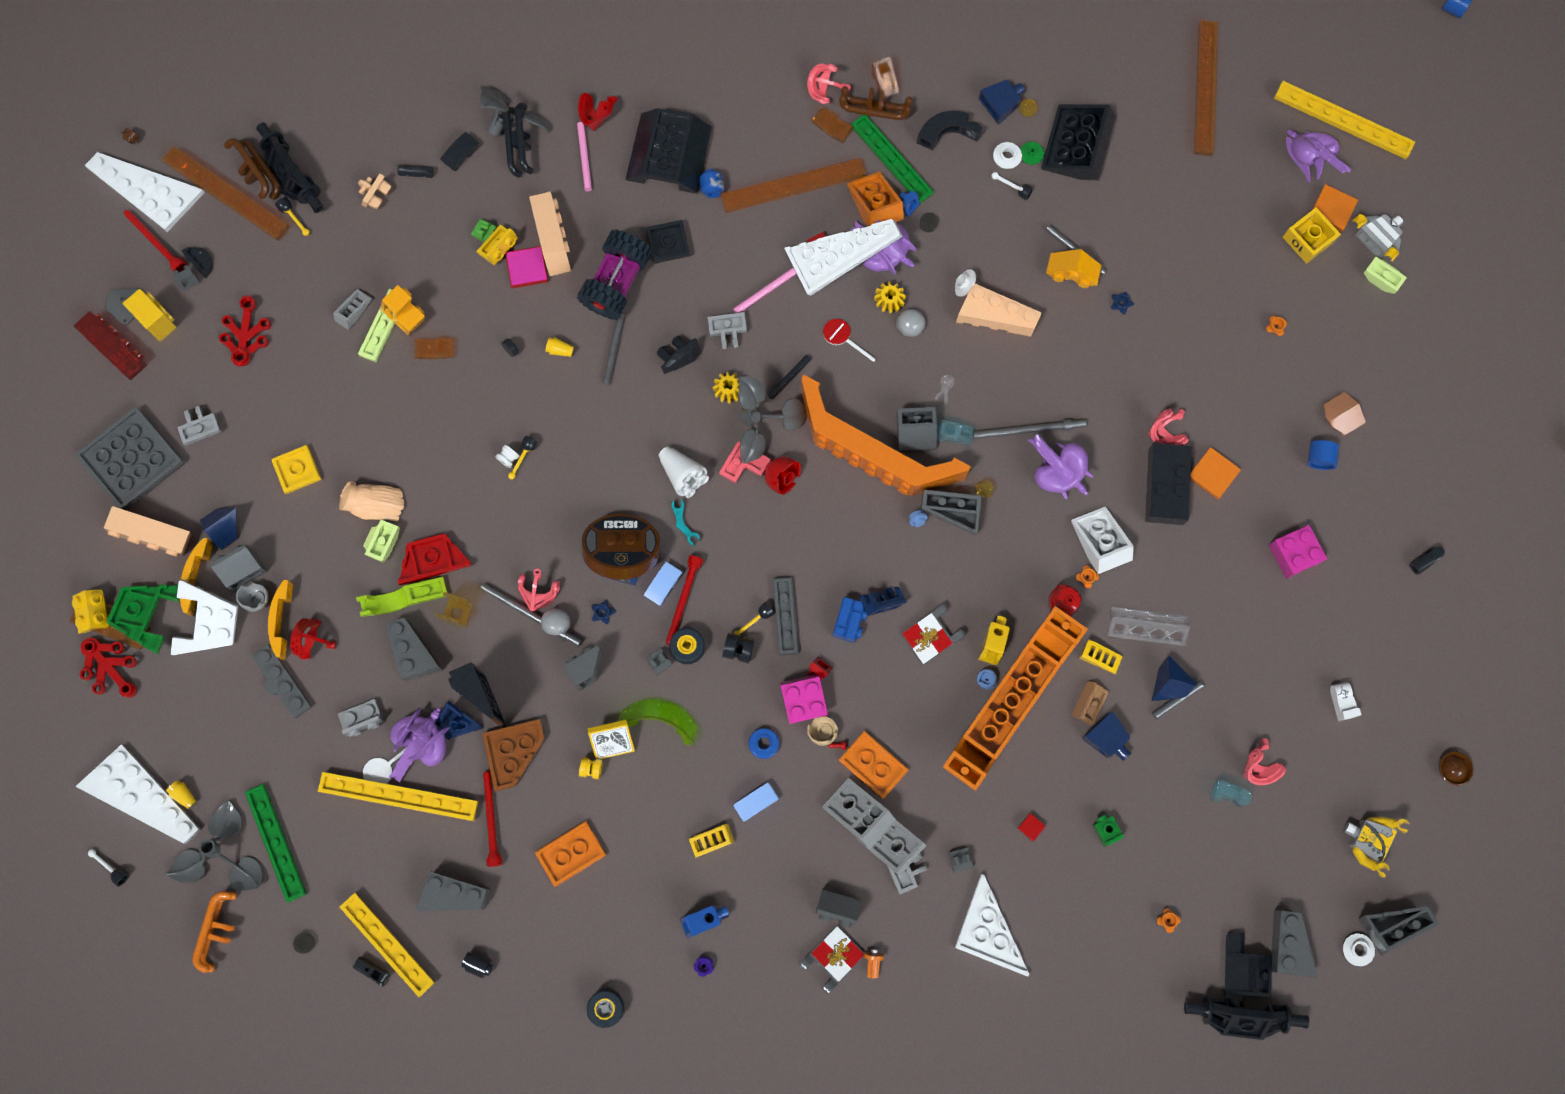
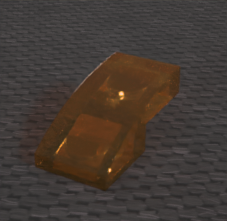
(831, 125)
(434, 349)

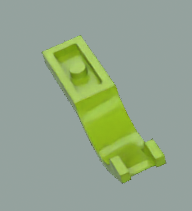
(402, 598)

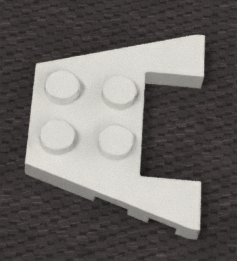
(214, 621)

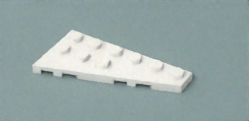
(153, 194)
(834, 255)
(132, 789)

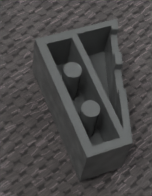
(953, 508)
(410, 652)
(451, 894)
(1398, 927)
(1291, 946)

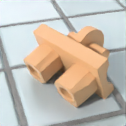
(370, 198)

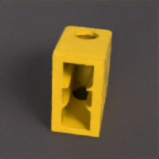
(994, 641)

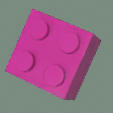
(1297, 552)
(803, 698)

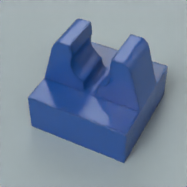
(910, 202)

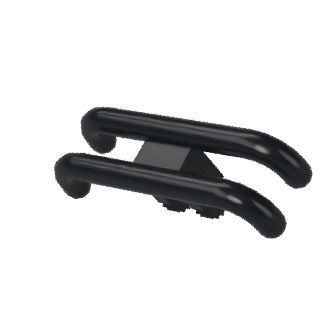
(515, 139)

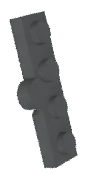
(281, 682)

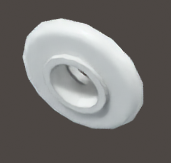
(1007, 163)
(965, 282)
(1349, 949)

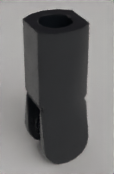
(1427, 560)
(368, 969)

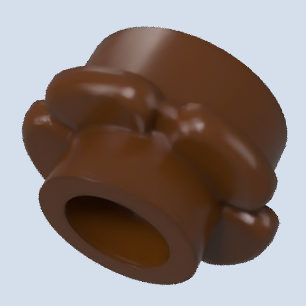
(129, 136)

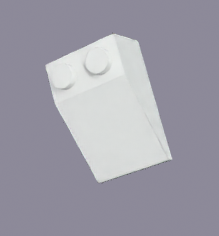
(1103, 540)

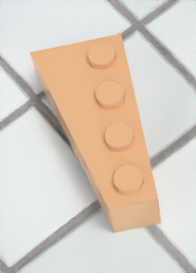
(550, 233)
(997, 312)
(147, 531)

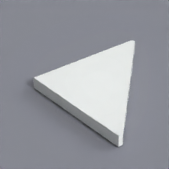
(986, 931)

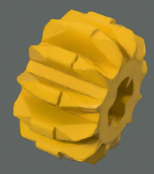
(896, 300)
(719, 387)

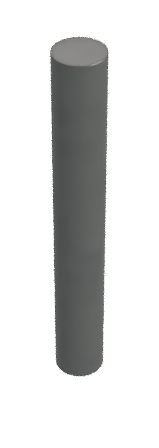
(1174, 702)

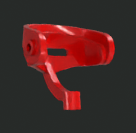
(586, 110)
(303, 652)

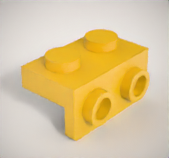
(497, 244)
(89, 610)

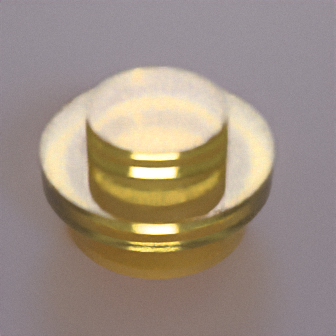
(1028, 108)
(984, 489)

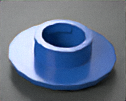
(763, 733)

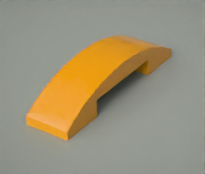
(201, 552)
(282, 595)

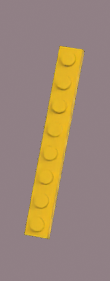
(1344, 120)
(398, 796)

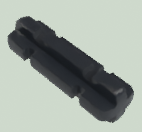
(415, 171)

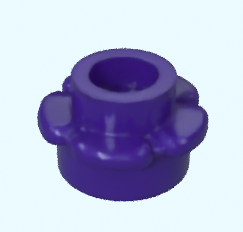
(703, 971)

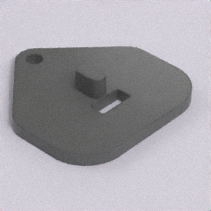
(115, 306)

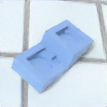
(663, 583)
(756, 801)

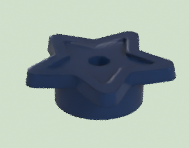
(1121, 298)
(607, 612)

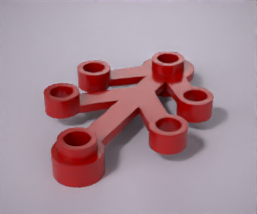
(245, 334)
(106, 665)

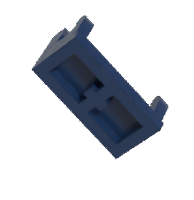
(882, 601)

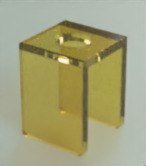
(455, 602)

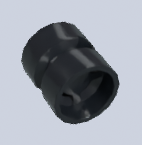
(731, 647)

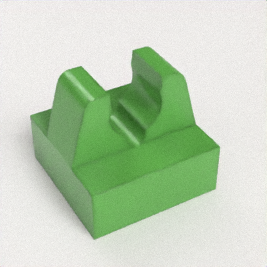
(483, 230)

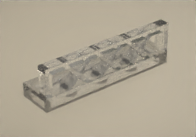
(1135, 618)

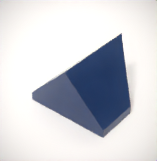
(221, 526)
(1172, 682)
(457, 721)

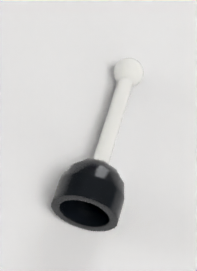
(1024, 191)
(118, 876)

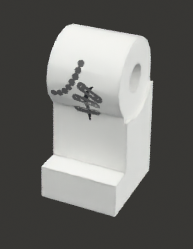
(1344, 701)

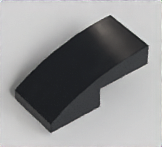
(459, 150)

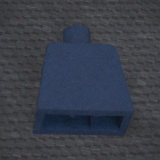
(1001, 99)
(1109, 737)

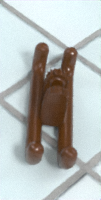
(874, 107)
(254, 167)

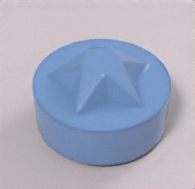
(987, 679)

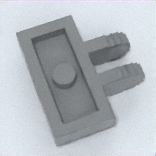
(727, 324)
(198, 429)
(906, 880)

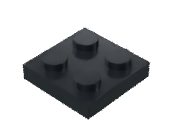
(668, 241)

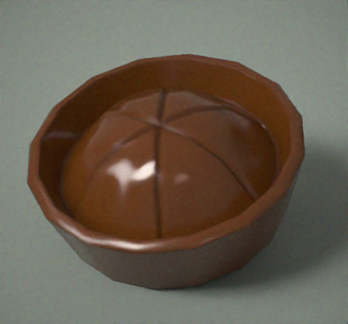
(1456, 768)

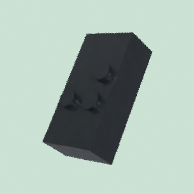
(1168, 484)

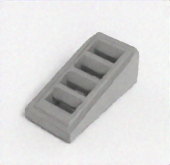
(348, 319)

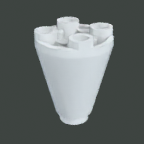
(683, 471)

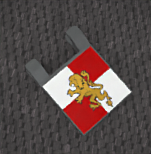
(929, 636)
(836, 956)

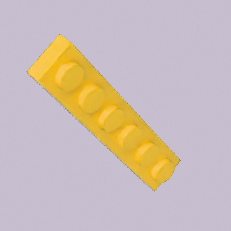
(387, 944)

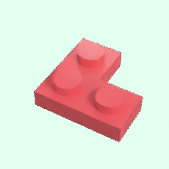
(734, 467)

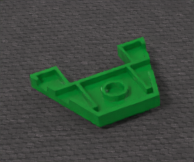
(134, 611)

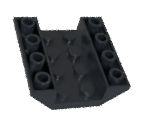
(669, 149)

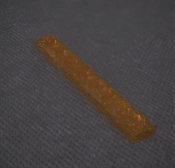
(1206, 88)
(793, 185)
(225, 193)

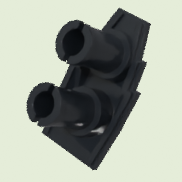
(681, 357)

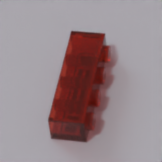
(110, 345)

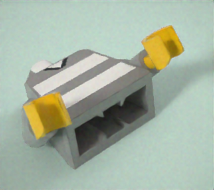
(1380, 234)

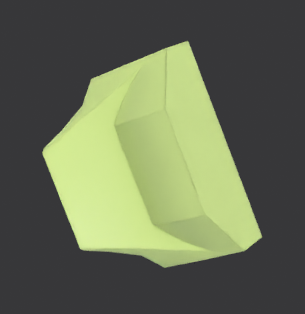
(1384, 276)
(381, 541)

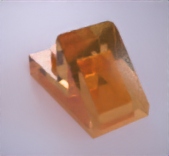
(884, 74)

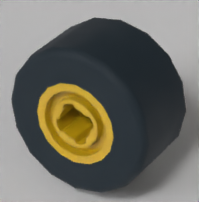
(692, 649)

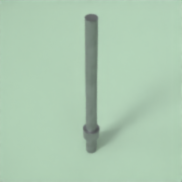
(1066, 425)
(526, 612)

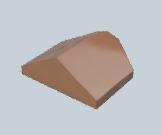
(1344, 413)

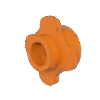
(1282, 323)
(1093, 576)
(1174, 920)

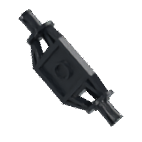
(286, 171)
(1246, 1022)

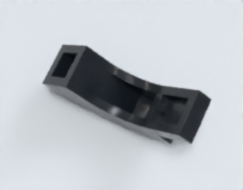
(946, 123)

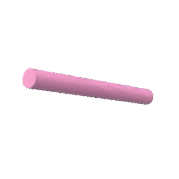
(584, 156)
(764, 291)

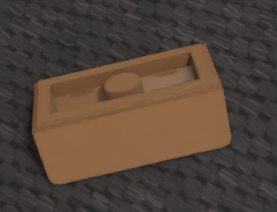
(1090, 703)

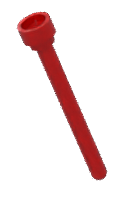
(175, 262)
(693, 564)
(494, 857)

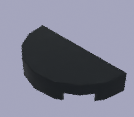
(199, 259)

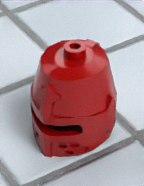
(1065, 598)

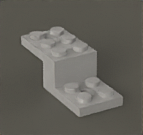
(874, 826)

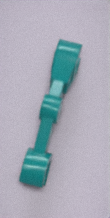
(680, 524)

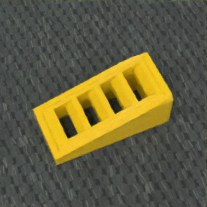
(1097, 647)
(727, 834)

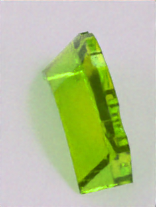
(662, 711)

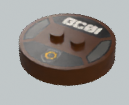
(620, 546)

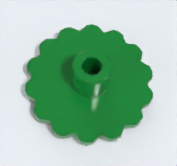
(1032, 153)

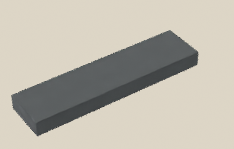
(785, 616)

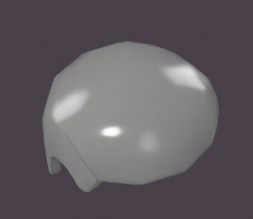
(910, 322)
(252, 597)
(555, 621)

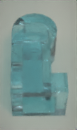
(954, 432)
(1237, 795)

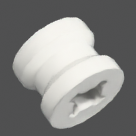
(507, 456)

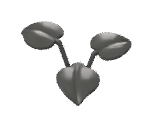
(497, 100)
(750, 394)
(189, 864)

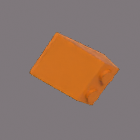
(876, 199)

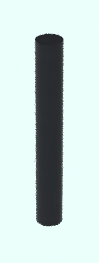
(793, 372)

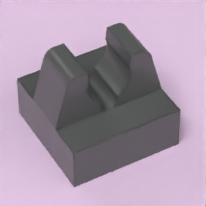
(186, 278)
(658, 661)
(960, 859)

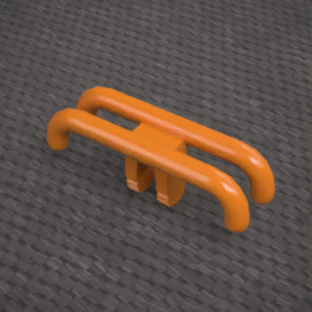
(207, 930)

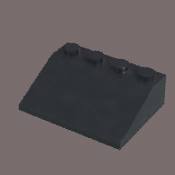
(1079, 141)
(475, 687)

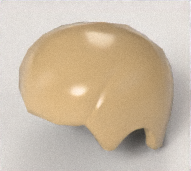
(822, 730)

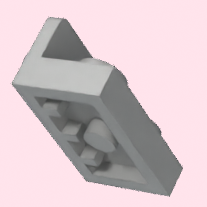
(360, 718)

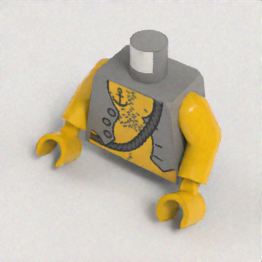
(1372, 840)

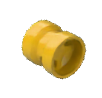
(586, 767)

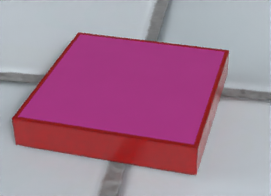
(526, 267)

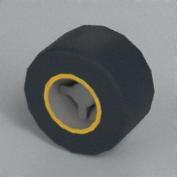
(599, 1011)

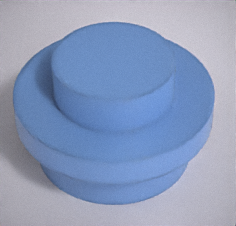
(917, 518)

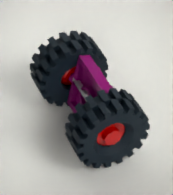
(622, 261)

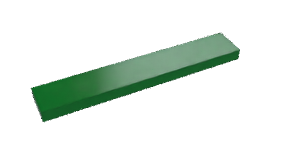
(891, 158)
(275, 843)

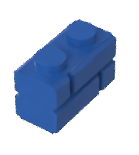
(849, 619)

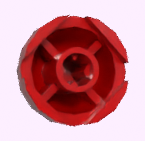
(781, 474)

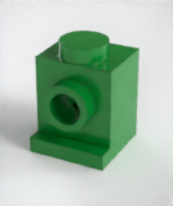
(1105, 837)

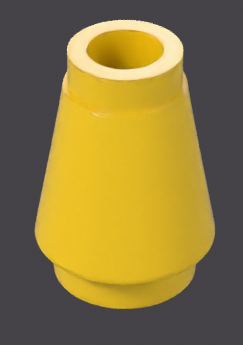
(558, 347)
(181, 794)

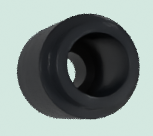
(477, 964)

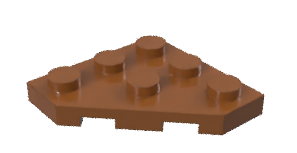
(511, 751)

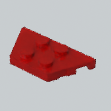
(431, 558)

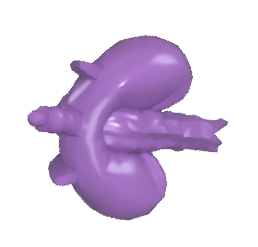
(1314, 149)
(891, 255)
(1062, 472)
(422, 739)

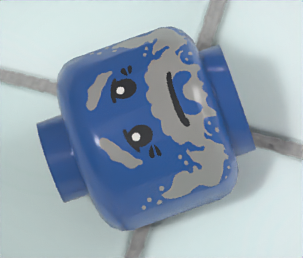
(711, 183)

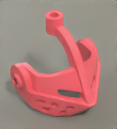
(823, 81)
(1158, 428)
(534, 600)
(1267, 774)

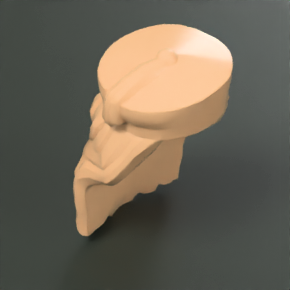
(372, 501)

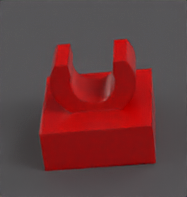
(820, 667)

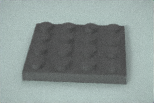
(129, 458)

